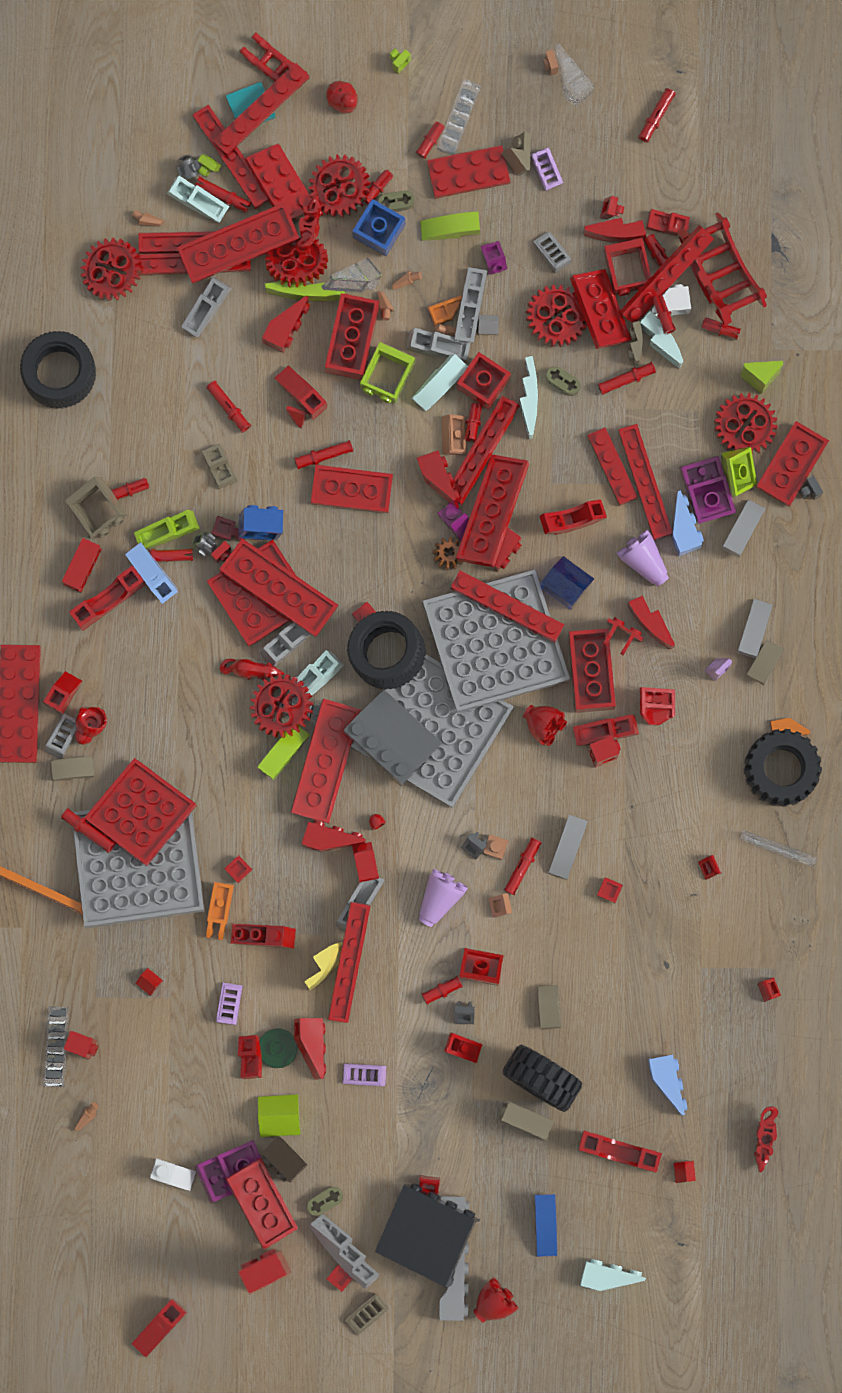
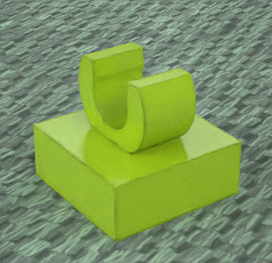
(399, 60)
(208, 165)

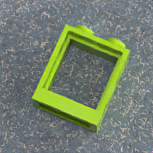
(396, 356)

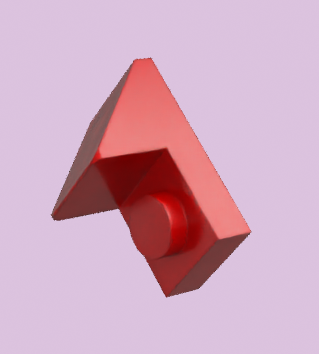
(365, 862)
(463, 1047)

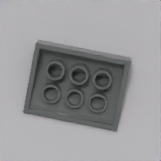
(392, 737)

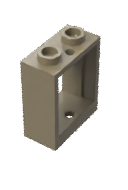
(82, 494)
(525, 1120)

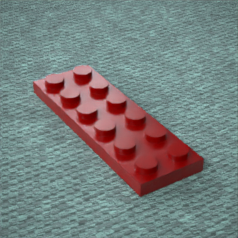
(238, 243)
(492, 510)
(278, 588)
(19, 703)
(324, 762)

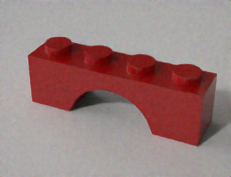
(117, 592)
(619, 1151)

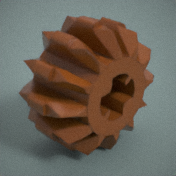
(440, 552)

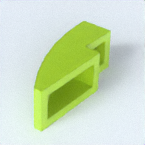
(450, 226)
(167, 529)
(282, 753)

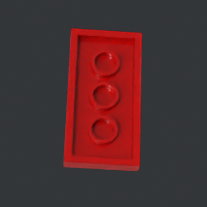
(468, 172)
(279, 180)
(600, 309)
(792, 464)
(351, 489)
(261, 1203)

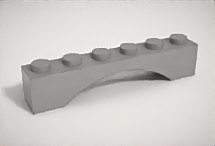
(452, 1301)

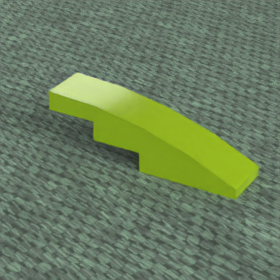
(313, 291)

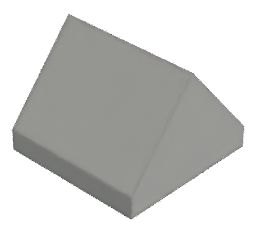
(488, 324)

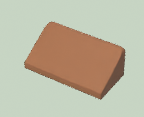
(453, 435)

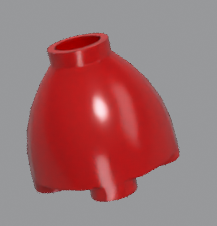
(544, 723)
(494, 1302)

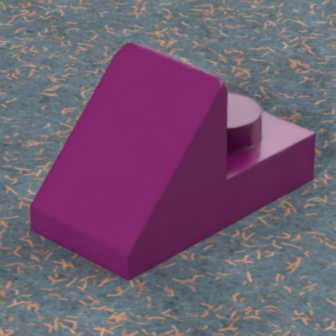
(455, 520)

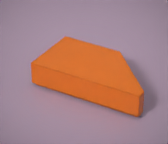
(444, 311)
(788, 723)

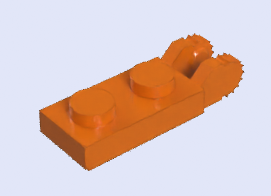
(219, 908)

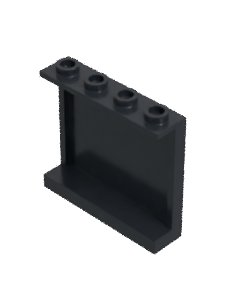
(426, 1234)

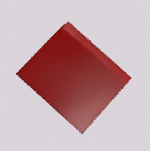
(709, 867)
(149, 981)
(769, 989)
(684, 1171)
(429, 1183)

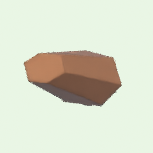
(147, 219)
(406, 279)
(385, 305)
(447, 330)
(87, 1115)

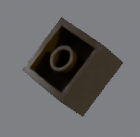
(284, 1159)

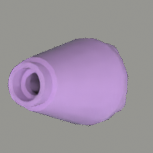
(644, 558)
(439, 897)

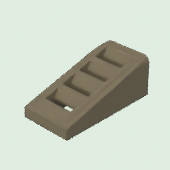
(379, 1302)

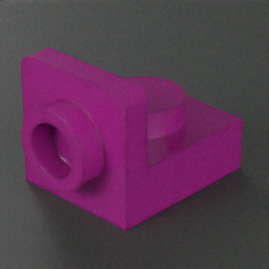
(494, 257)

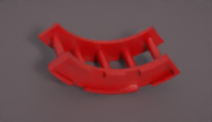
(705, 279)

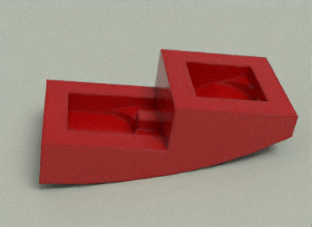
(666, 223)
(250, 1055)

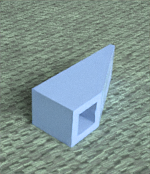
(684, 534)
(152, 573)
(665, 1078)

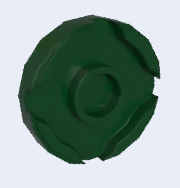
(278, 1048)

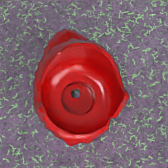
(342, 101)
(93, 716)

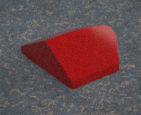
(657, 705)

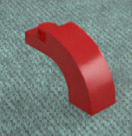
(573, 518)

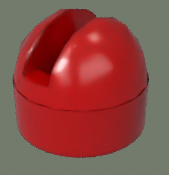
(376, 821)

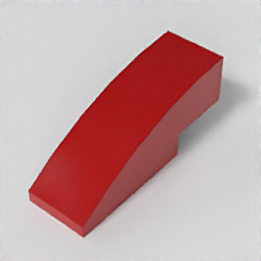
(615, 231)
(651, 622)
(617, 728)

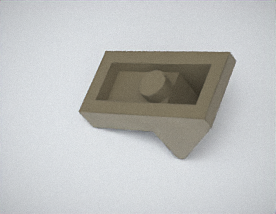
(519, 155)

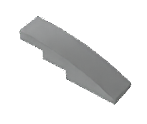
(470, 305)
(343, 1252)

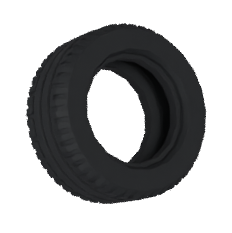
(50, 343)
(370, 628)

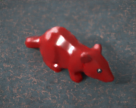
(309, 225)
(247, 669)
(766, 1134)

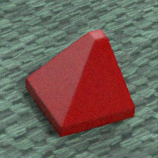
(296, 415)

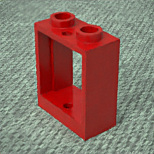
(622, 249)

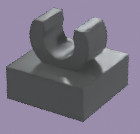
(812, 488)
(474, 845)
(464, 1014)

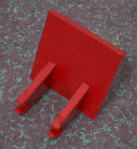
(617, 623)

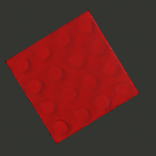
(248, 613)
(140, 812)

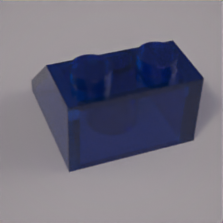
(566, 582)

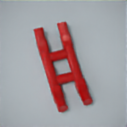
(270, 51)

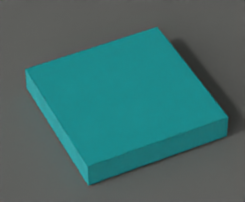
(243, 98)

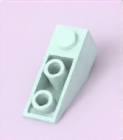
(603, 1278)

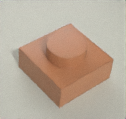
(550, 62)
(495, 847)
(500, 905)

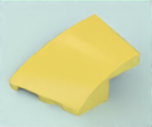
(327, 962)

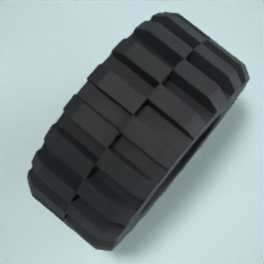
(801, 749)
(542, 1078)

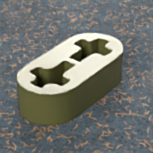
(398, 196)
(566, 377)
(328, 1205)

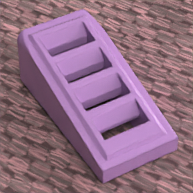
(549, 159)
(718, 667)
(226, 1020)
(381, 1074)

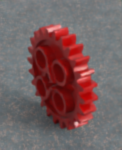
(335, 169)
(117, 253)
(296, 264)
(567, 328)
(731, 414)
(297, 712)

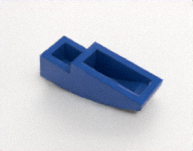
(545, 1225)

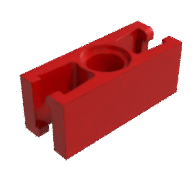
(81, 565)

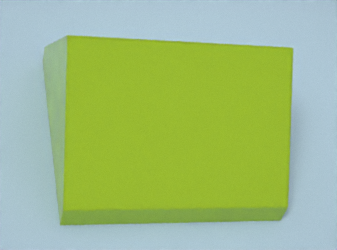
(761, 374)
(739, 470)
(278, 1115)

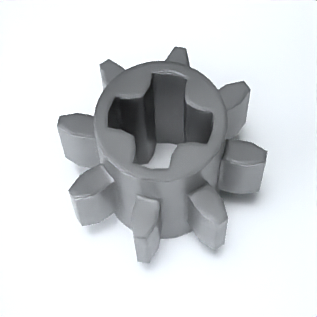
(187, 166)
(204, 544)

